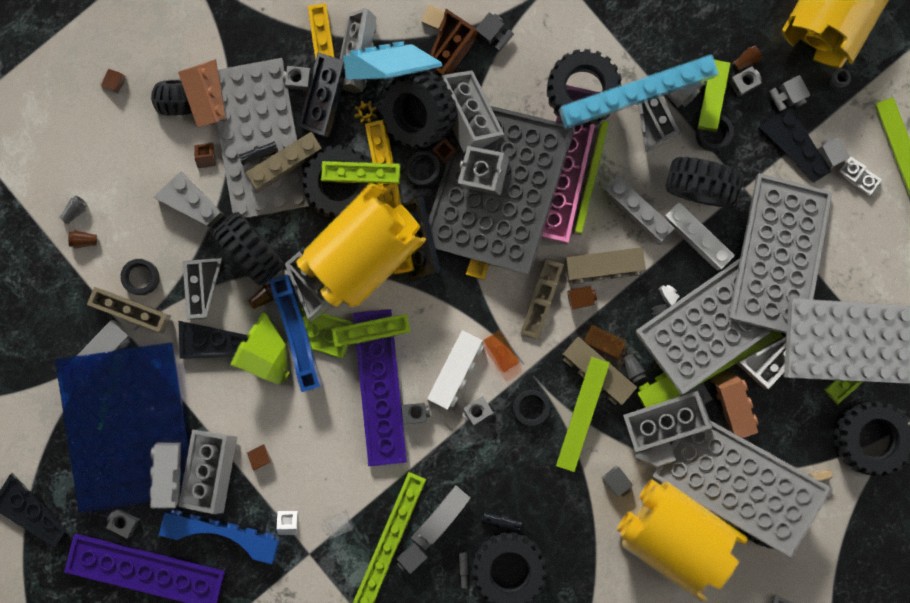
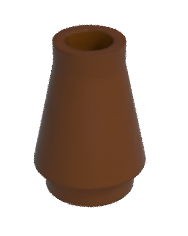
(748, 58)
(81, 239)
(262, 296)

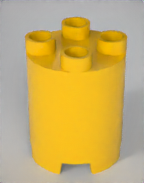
(833, 27)
(361, 248)
(680, 539)

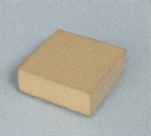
(433, 17)
(822, 474)

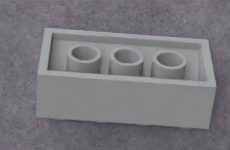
(358, 35)
(474, 118)
(667, 421)
(207, 471)

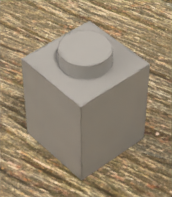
(833, 152)

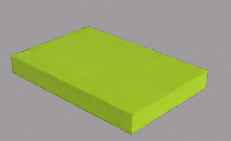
(321, 334)

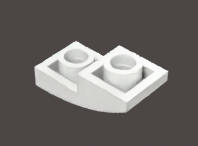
(859, 176)
(668, 294)

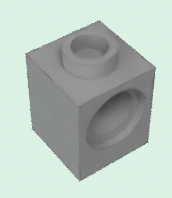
(303, 84)
(738, 85)
(486, 411)

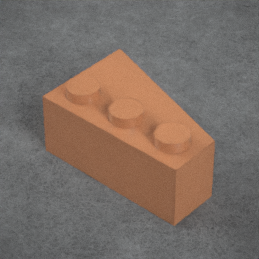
(203, 92)
(735, 403)

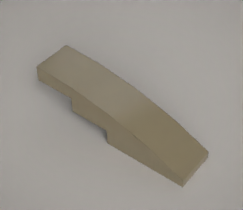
(542, 298)

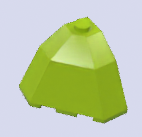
(264, 352)

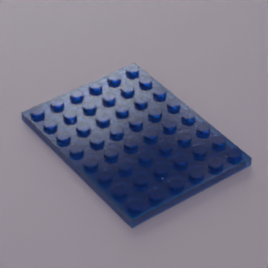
(114, 416)

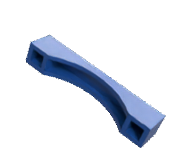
(293, 321)
(259, 546)

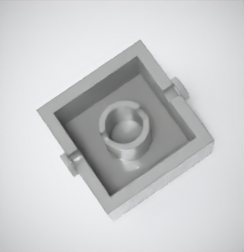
(483, 170)

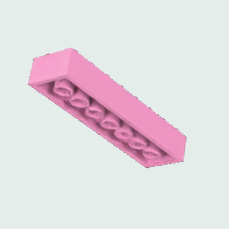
(565, 200)

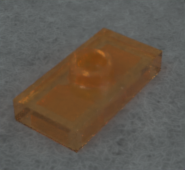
(604, 341)
(501, 351)

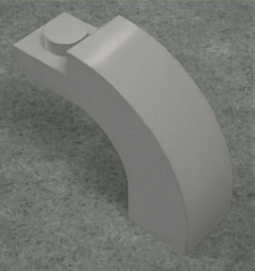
(441, 518)

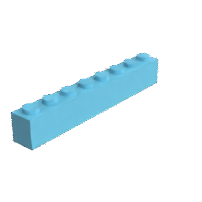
(638, 92)

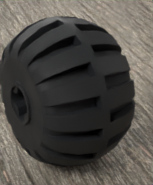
(170, 98)

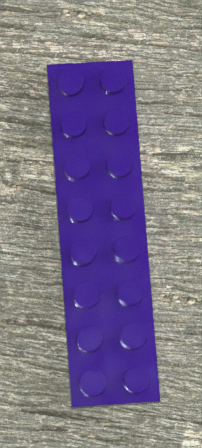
(380, 396)
(143, 570)

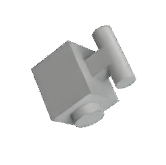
(792, 92)

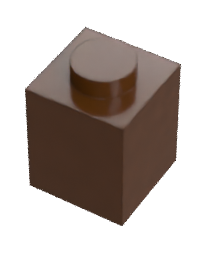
(581, 297)

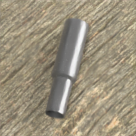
(463, 560)

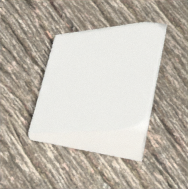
(287, 522)

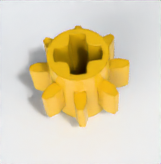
(364, 107)

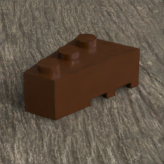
(452, 43)

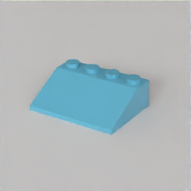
(387, 61)

